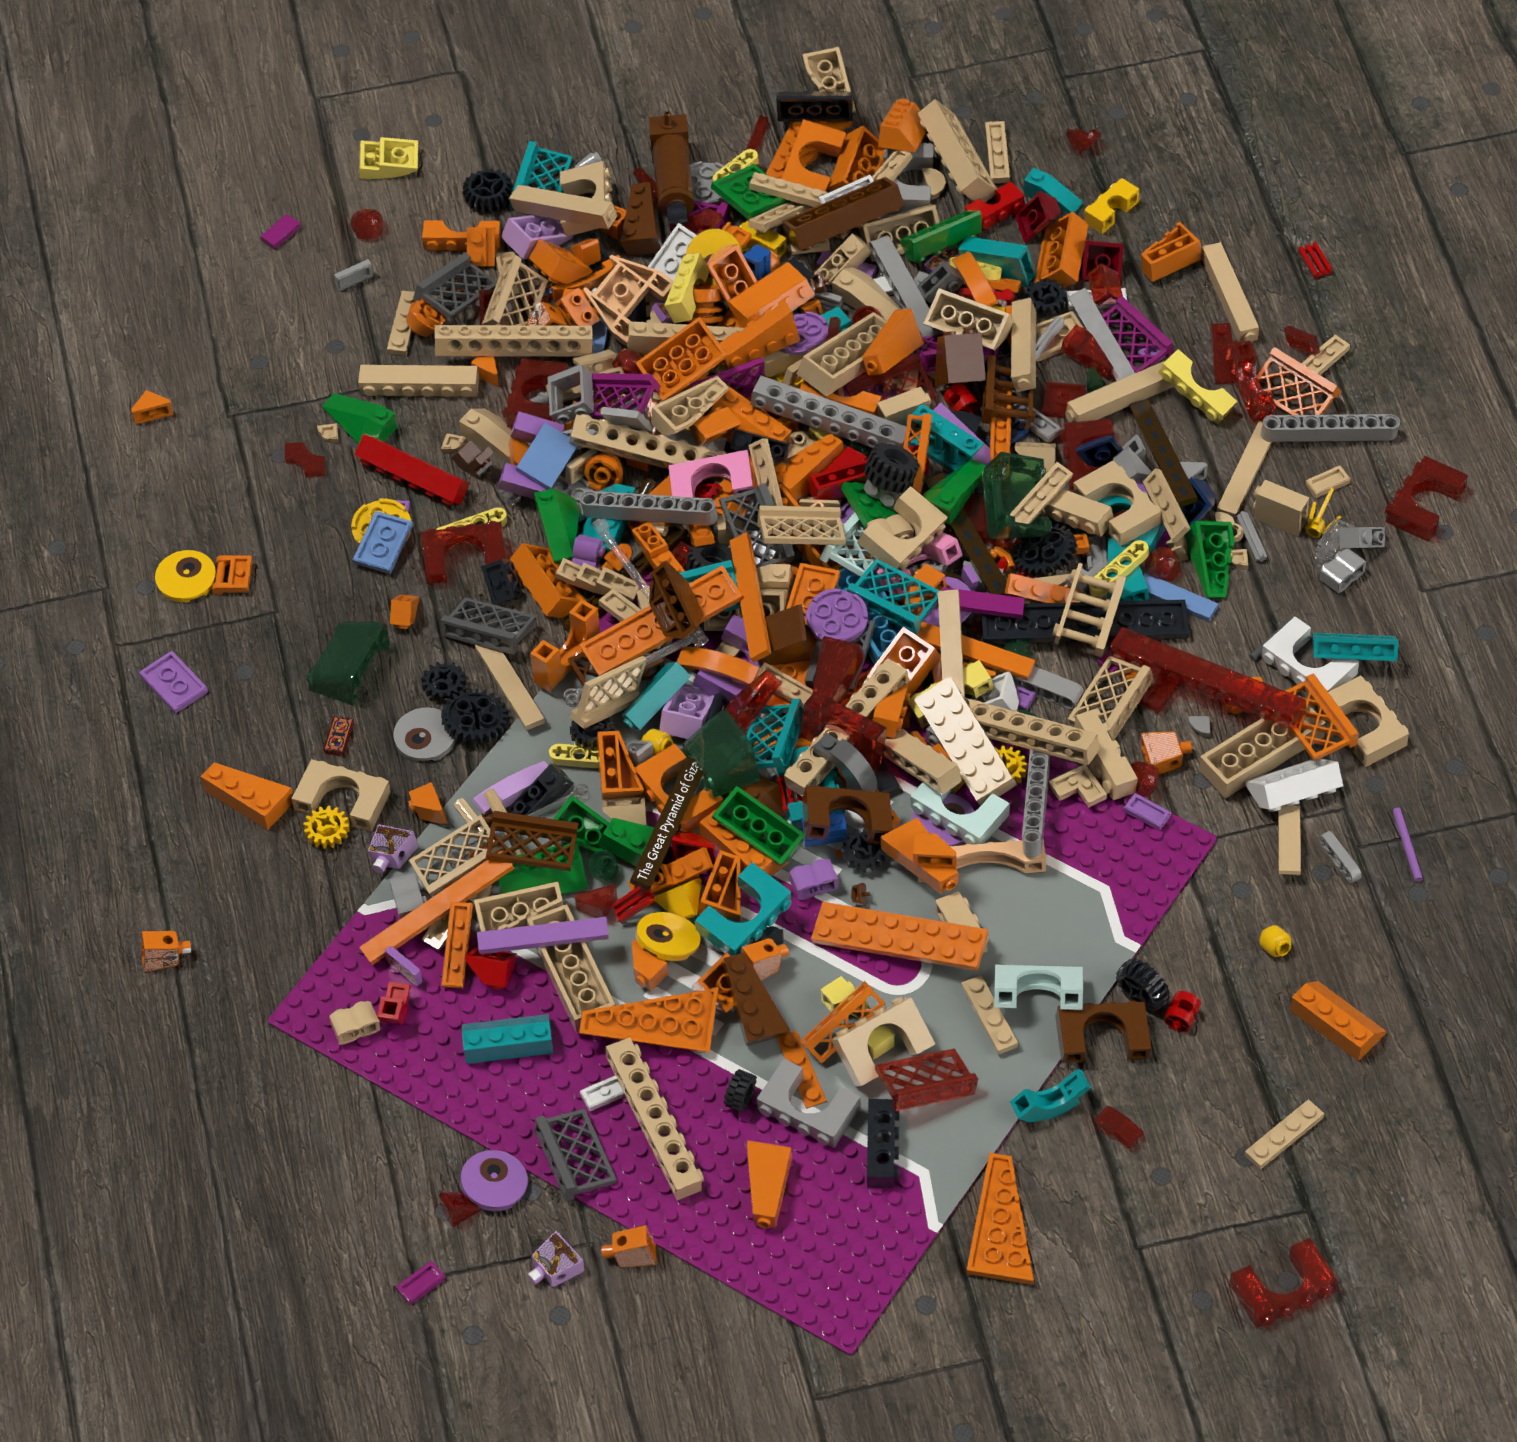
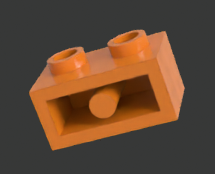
(577, 309)

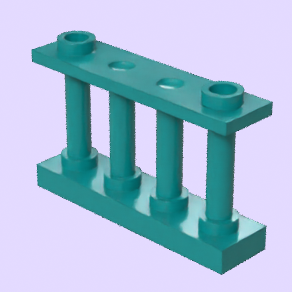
(941, 453)

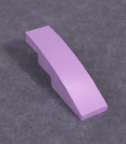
(511, 787)

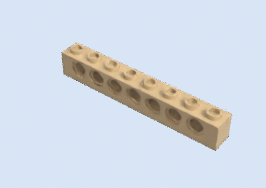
(512, 340)
(637, 452)
(1036, 733)
(819, 767)
(680, 1183)

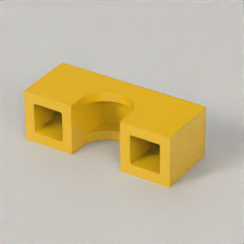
(1120, 195)

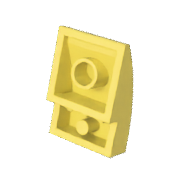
(387, 158)

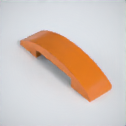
(974, 279)
(589, 282)
(718, 663)

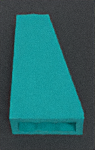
(1011, 257)
(1135, 586)
(655, 695)

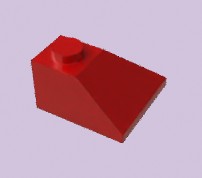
(688, 842)
(492, 968)

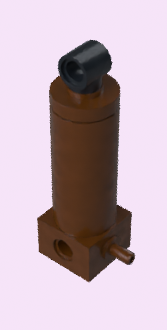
(672, 166)

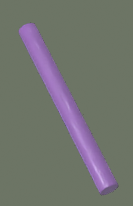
(1407, 844)

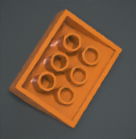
(683, 358)

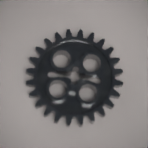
(1045, 554)
(460, 719)

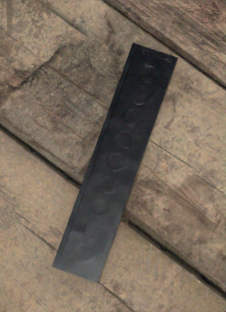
(1149, 618)

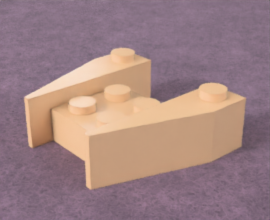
(624, 291)

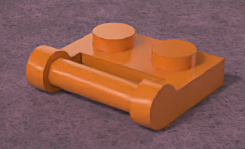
(238, 575)

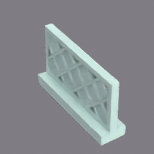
(851, 528)

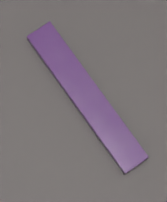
(542, 935)

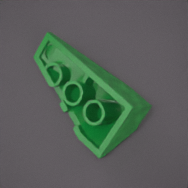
(1210, 552)

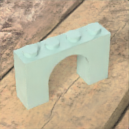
(972, 827)
(1062, 980)

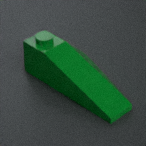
(361, 417)
(955, 489)
(559, 522)
(590, 824)

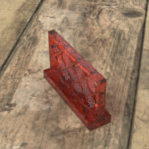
(905, 365)
(931, 1091)

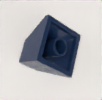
(1099, 451)
(1206, 499)

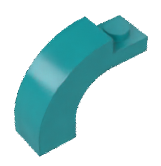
(1047, 1104)

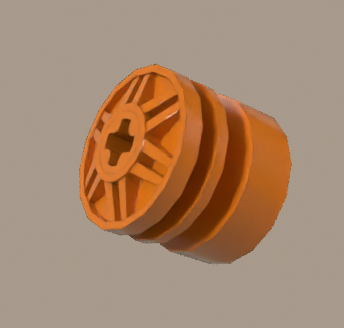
(704, 300)

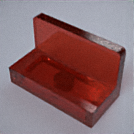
(1104, 284)

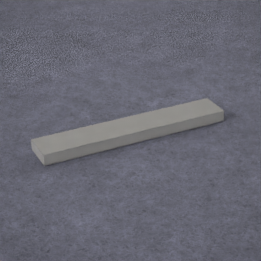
(1097, 326)

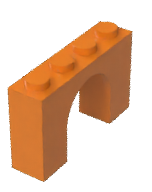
(811, 138)
(552, 664)
(658, 771)

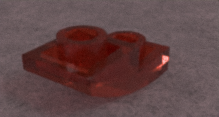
(1122, 1127)

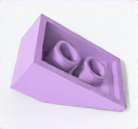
(524, 232)
(685, 711)

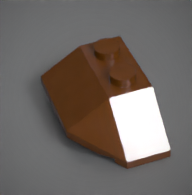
(673, 602)
(765, 792)

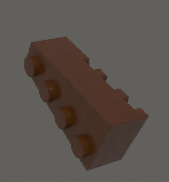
(641, 224)
(754, 1006)

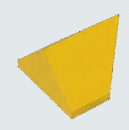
(681, 899)

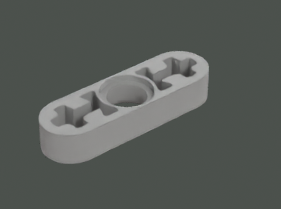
(1340, 857)

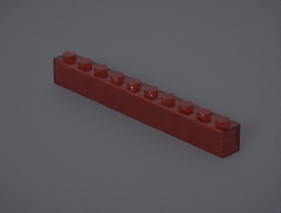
(1209, 678)

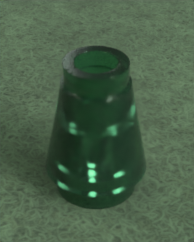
(1094, 380)

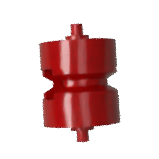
(961, 399)
(1182, 1011)

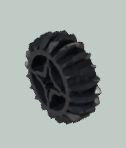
(487, 190)
(1143, 984)

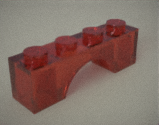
(1242, 363)

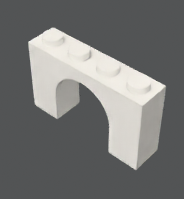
(1280, 653)

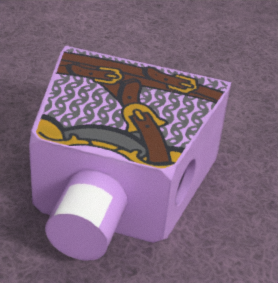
(391, 847)
(555, 1262)

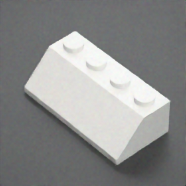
(1295, 783)

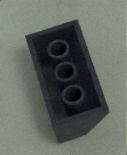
(814, 106)

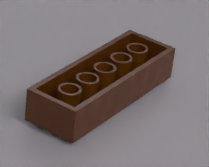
(843, 213)

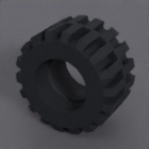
(891, 467)
(708, 555)

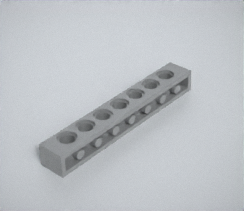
(826, 414)

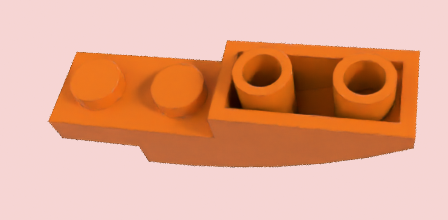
(700, 534)
(654, 546)
(680, 871)

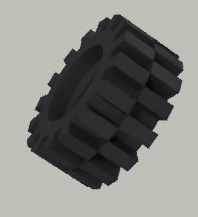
(740, 1090)

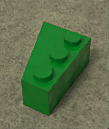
(626, 839)

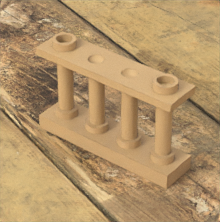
(1103, 624)

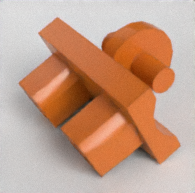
(612, 561)

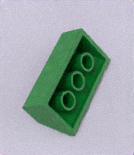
(941, 235)
(759, 826)
(531, 876)

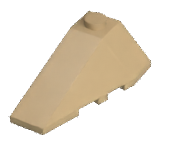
(827, 70)
(861, 290)
(687, 406)
(486, 431)

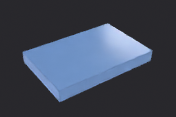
(546, 456)
(382, 542)

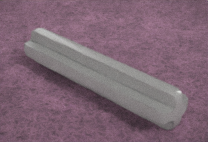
(1048, 335)
(1251, 536)

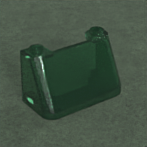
(1005, 484)
(347, 658)
(722, 755)

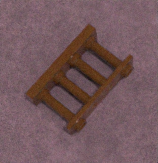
(990, 396)

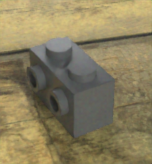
(943, 277)

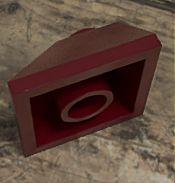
(1036, 215)
(1102, 252)

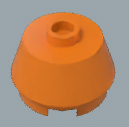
(423, 318)
(603, 471)

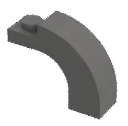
(849, 761)

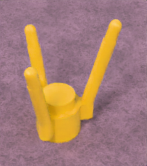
(1316, 526)

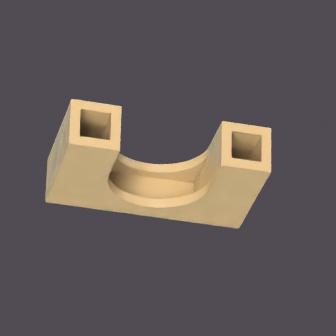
(585, 179)
(1113, 481)
(895, 551)
(1388, 737)
(323, 777)
(852, 1043)

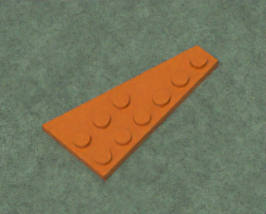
(778, 161)
(667, 1021)
(999, 1233)

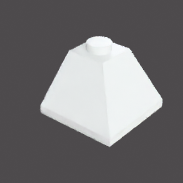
(1003, 694)

